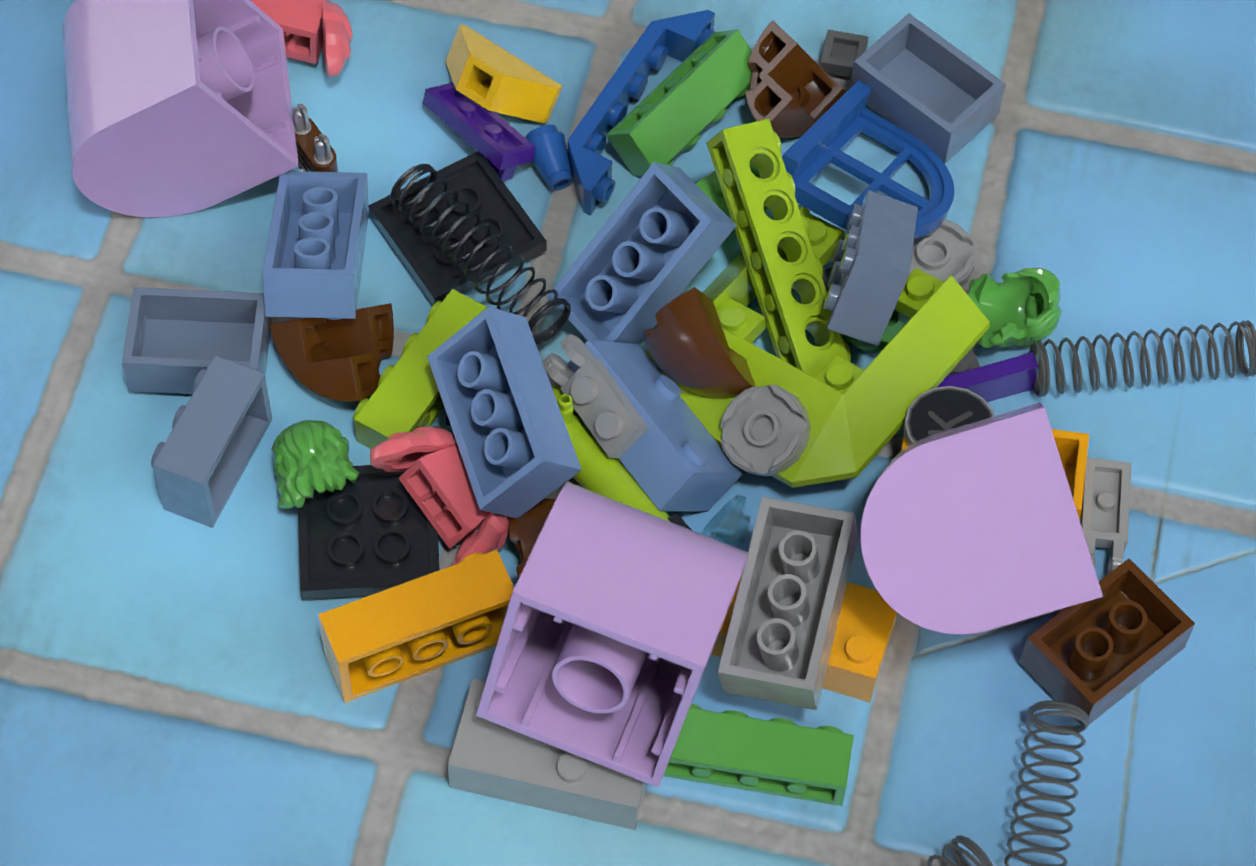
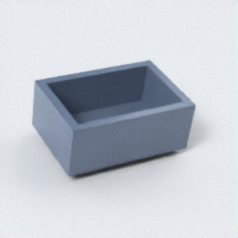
(928, 87)
(870, 267)
(182, 330)
(212, 440)

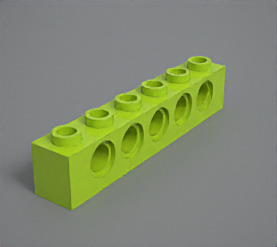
(759, 236)

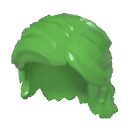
(1019, 308)
(310, 458)

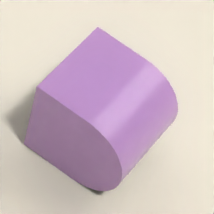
(175, 102)
(978, 528)
(610, 633)

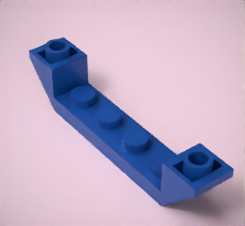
(669, 36)

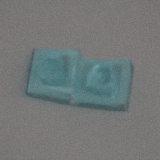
(729, 522)

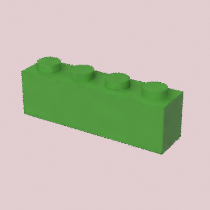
(684, 103)
(762, 755)

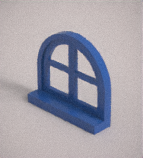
(834, 132)

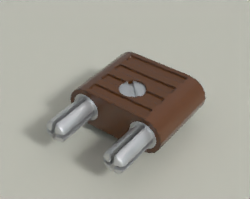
(312, 146)

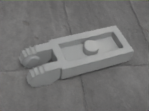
(596, 398)
(1106, 508)

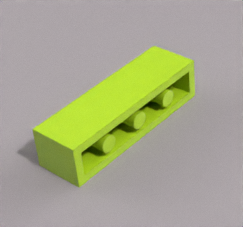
(408, 391)

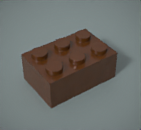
(1107, 644)

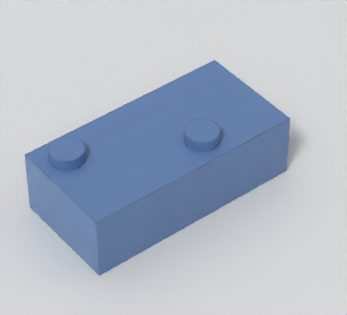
(316, 245)
(642, 256)
(503, 413)
(677, 456)

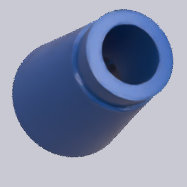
(551, 156)

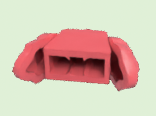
(312, 26)
(442, 489)

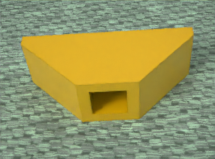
(499, 78)

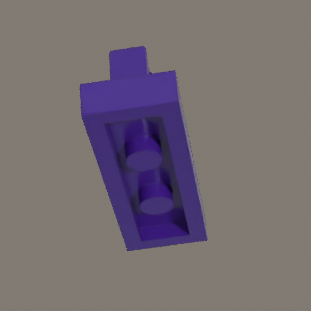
(481, 129)
(998, 379)

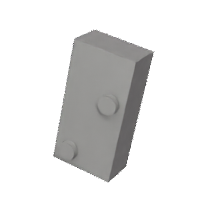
(788, 603)
(533, 773)

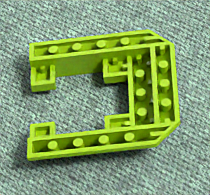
(847, 407)

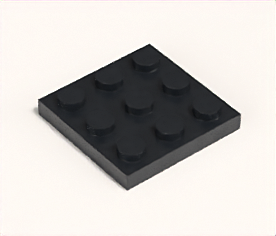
(487, 195)
(363, 538)

